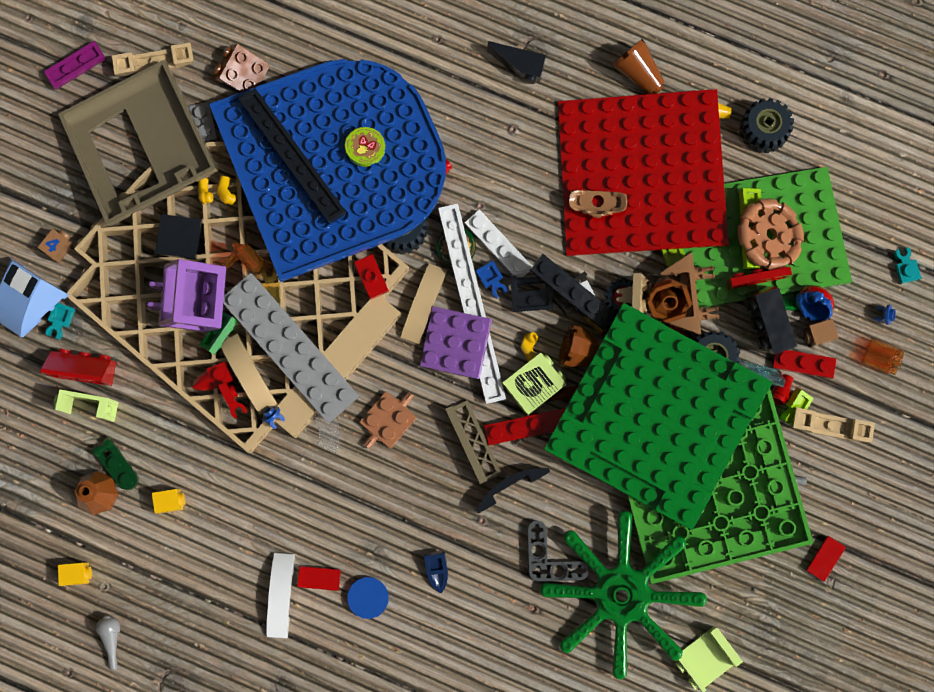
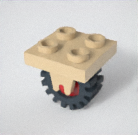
(629, 292)

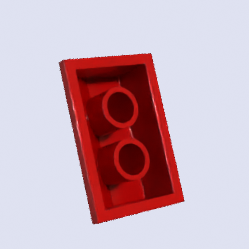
(79, 367)

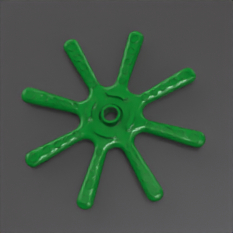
(622, 611)

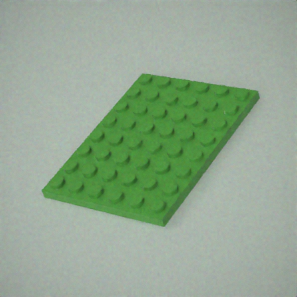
(823, 252)

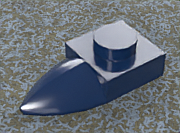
(437, 569)

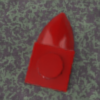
(213, 377)

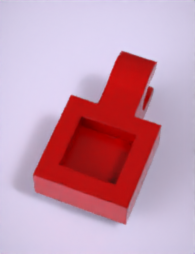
(229, 394)

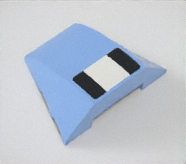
(25, 298)

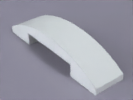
(280, 595)

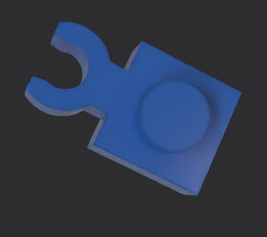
(490, 276)

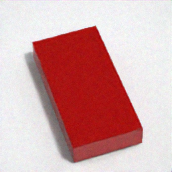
(825, 558)
(319, 578)

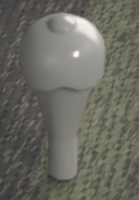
(108, 630)

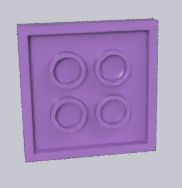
(456, 342)

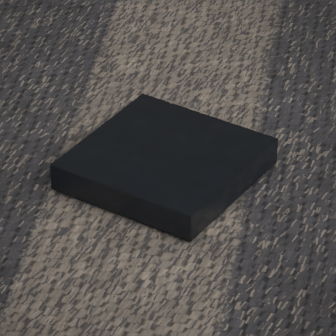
(178, 237)

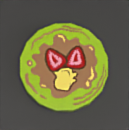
(365, 146)

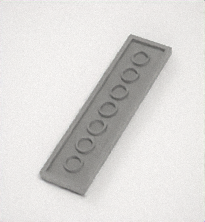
(289, 348)

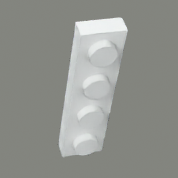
(498, 244)

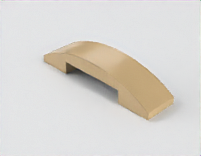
(130, 64)
(422, 303)
(248, 374)
(833, 426)

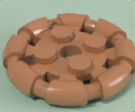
(780, 232)

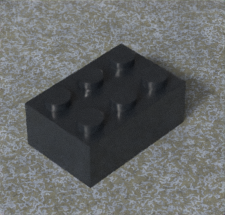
(770, 320)

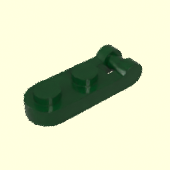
(116, 465)

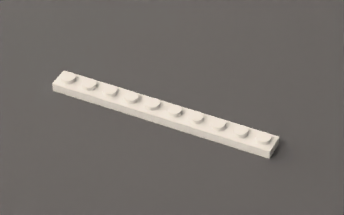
(470, 295)

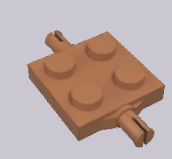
(388, 420)

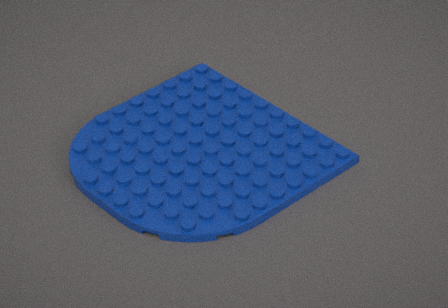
(319, 113)

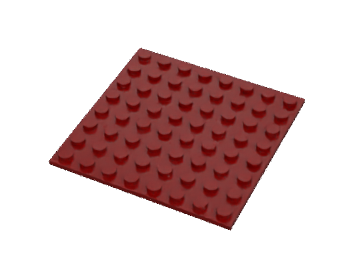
(660, 155)

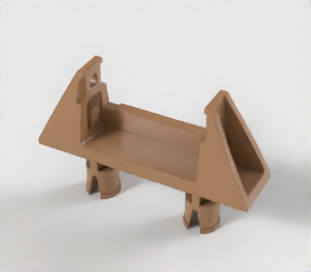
(688, 277)

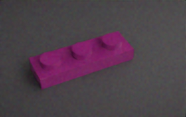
(75, 65)

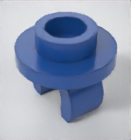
(888, 314)
(270, 414)

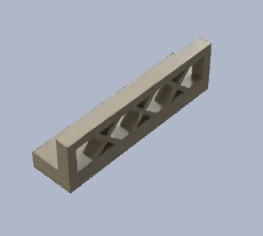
(468, 449)

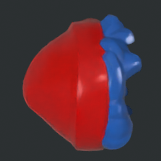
(815, 303)

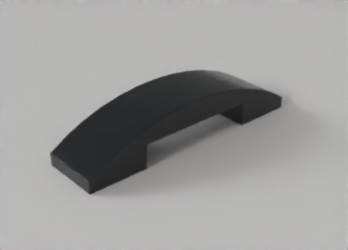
(533, 475)

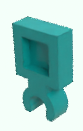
(906, 270)
(60, 316)

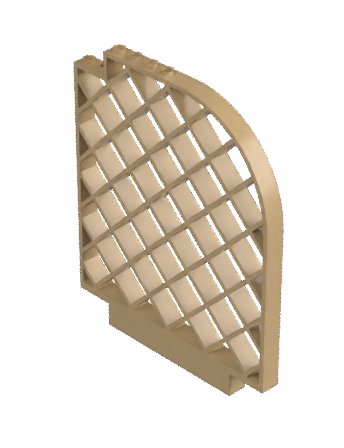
(344, 353)

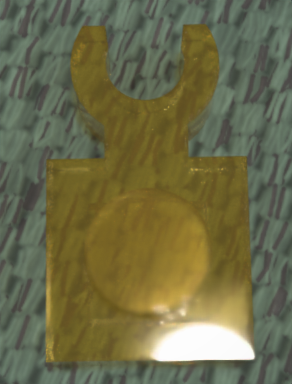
(270, 286)

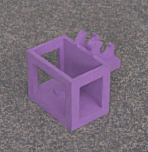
(190, 296)

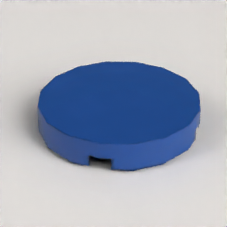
(368, 598)

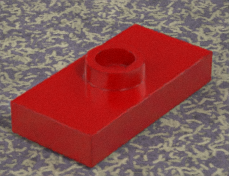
(371, 277)

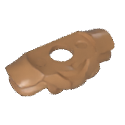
(582, 201)

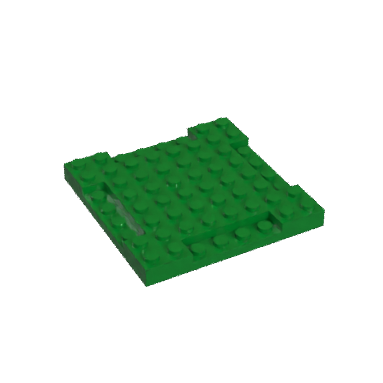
(658, 416)

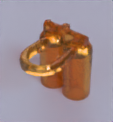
(247, 257)
(882, 356)

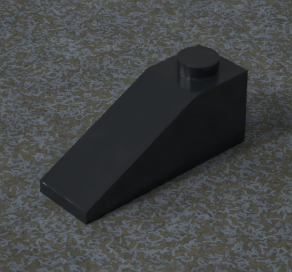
(521, 62)

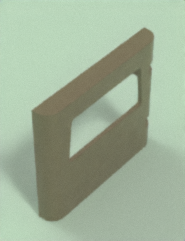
(164, 130)

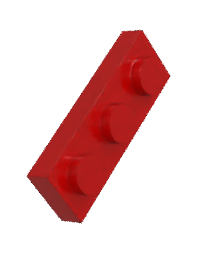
(758, 276)
(805, 363)

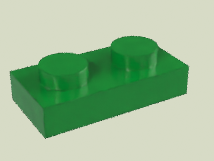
(214, 339)

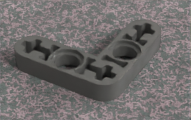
(542, 560)

